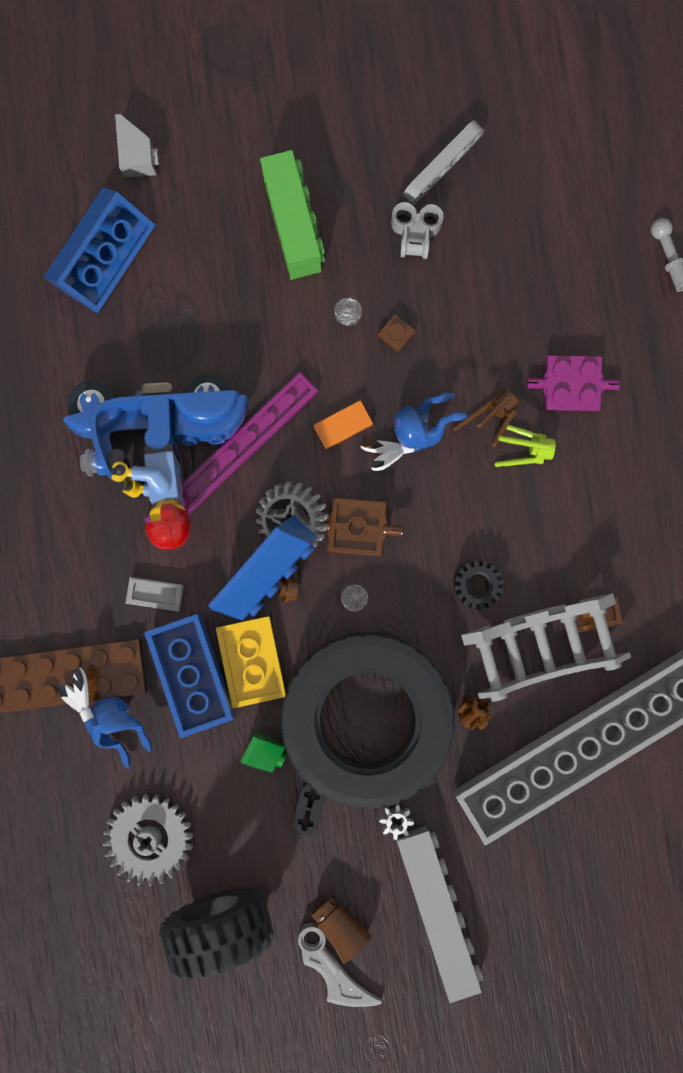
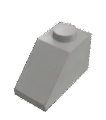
(135, 150)

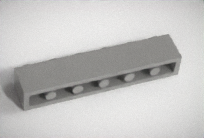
(438, 914)

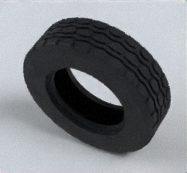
(375, 782)

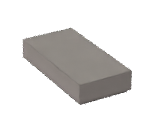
(155, 594)

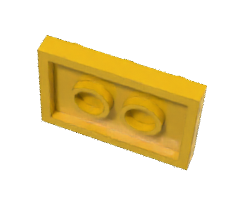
(251, 662)

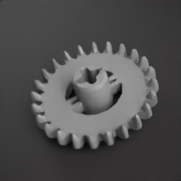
(167, 856)

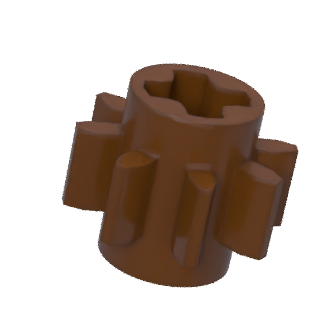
(475, 713)

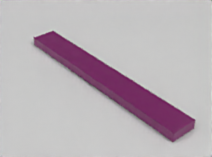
(246, 441)

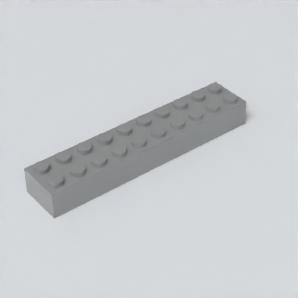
(575, 751)

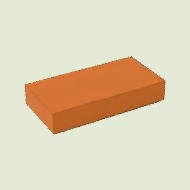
(343, 425)

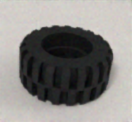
(216, 933)

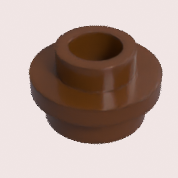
(288, 589)

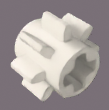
(397, 813)

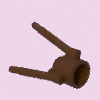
(500, 406)

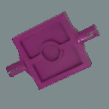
(573, 383)

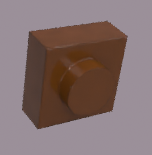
(396, 333)

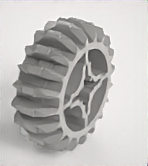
(298, 497)

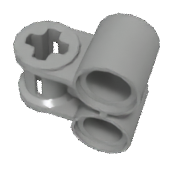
(416, 232)

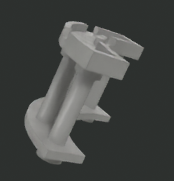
(537, 622)

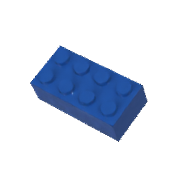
(190, 675)

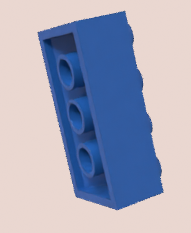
(100, 249)
(265, 569)

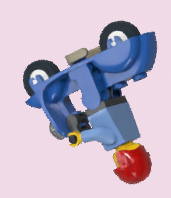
(200, 414)

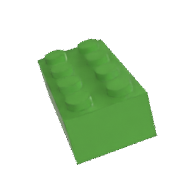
(291, 214)

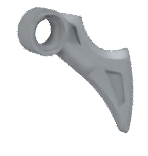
(340, 986)

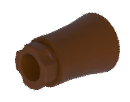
(340, 929)

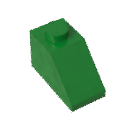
(264, 752)

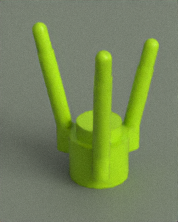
(540, 447)

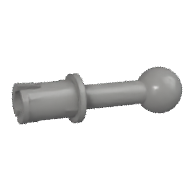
(661, 230)

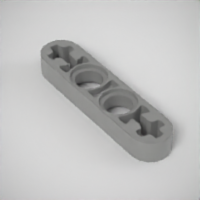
(443, 162)

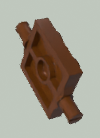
(359, 527)

